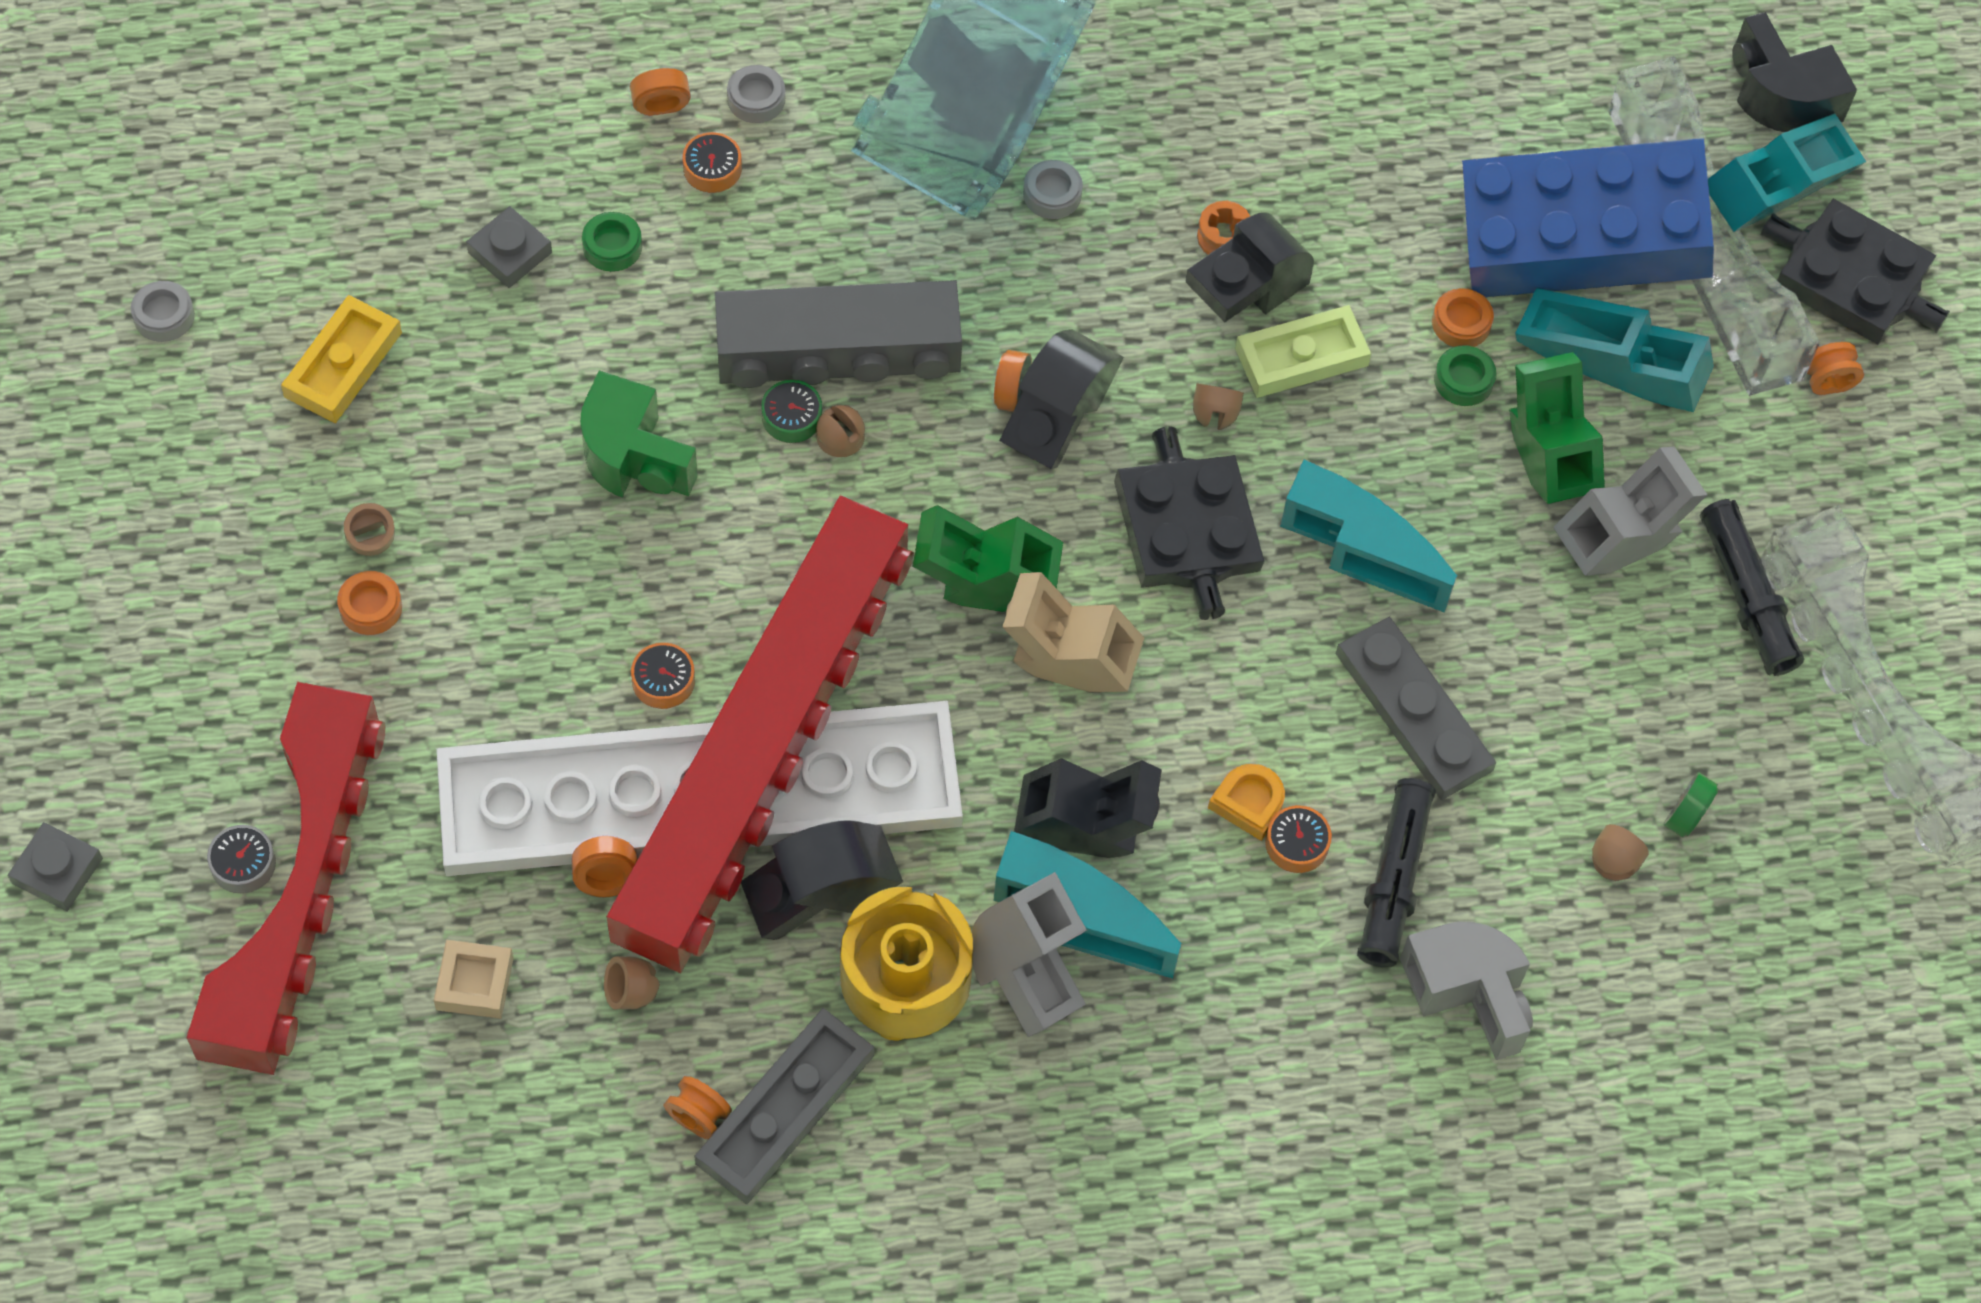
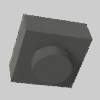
(509, 247)
(55, 866)

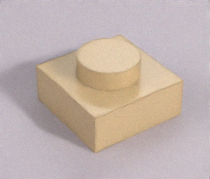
(473, 979)

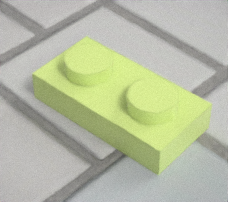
(1303, 351)

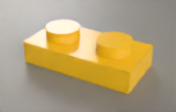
(341, 359)

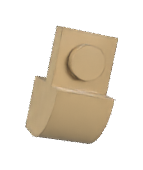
(1070, 644)

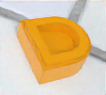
(1249, 798)

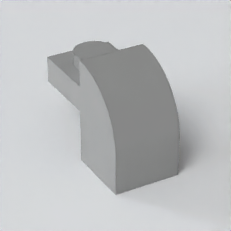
(1634, 519)
(1018, 948)
(1473, 965)

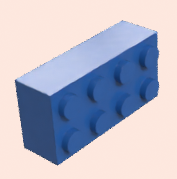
(1588, 218)

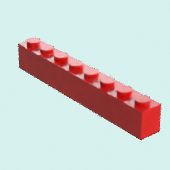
(759, 736)

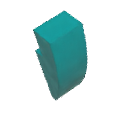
(1783, 171)
(1619, 347)
(1367, 537)
(1114, 919)

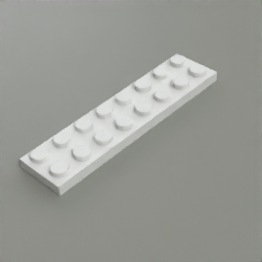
(545, 796)

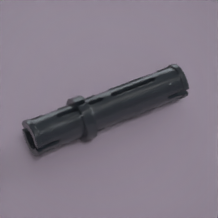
(1760, 608)
(1382, 935)

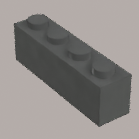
(838, 332)

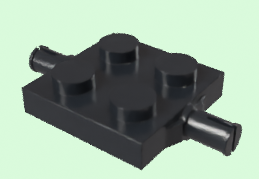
(1856, 271)
(1188, 522)

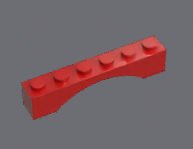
(250, 998)

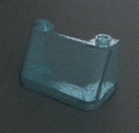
(969, 95)

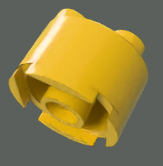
(938, 957)

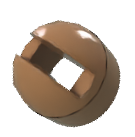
(1218, 400)
(834, 436)
(365, 519)
(1618, 853)
(630, 983)

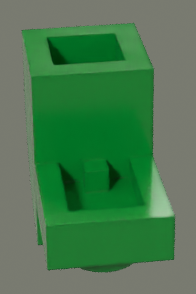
(1550, 429)
(620, 442)
(980, 563)

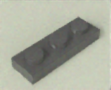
(1415, 708)
(784, 1106)

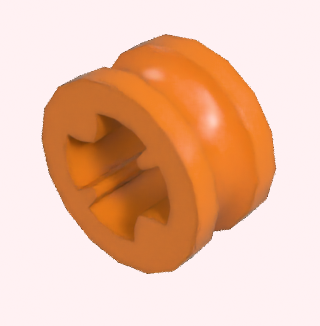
(1216, 213)
(1835, 368)
(697, 1107)

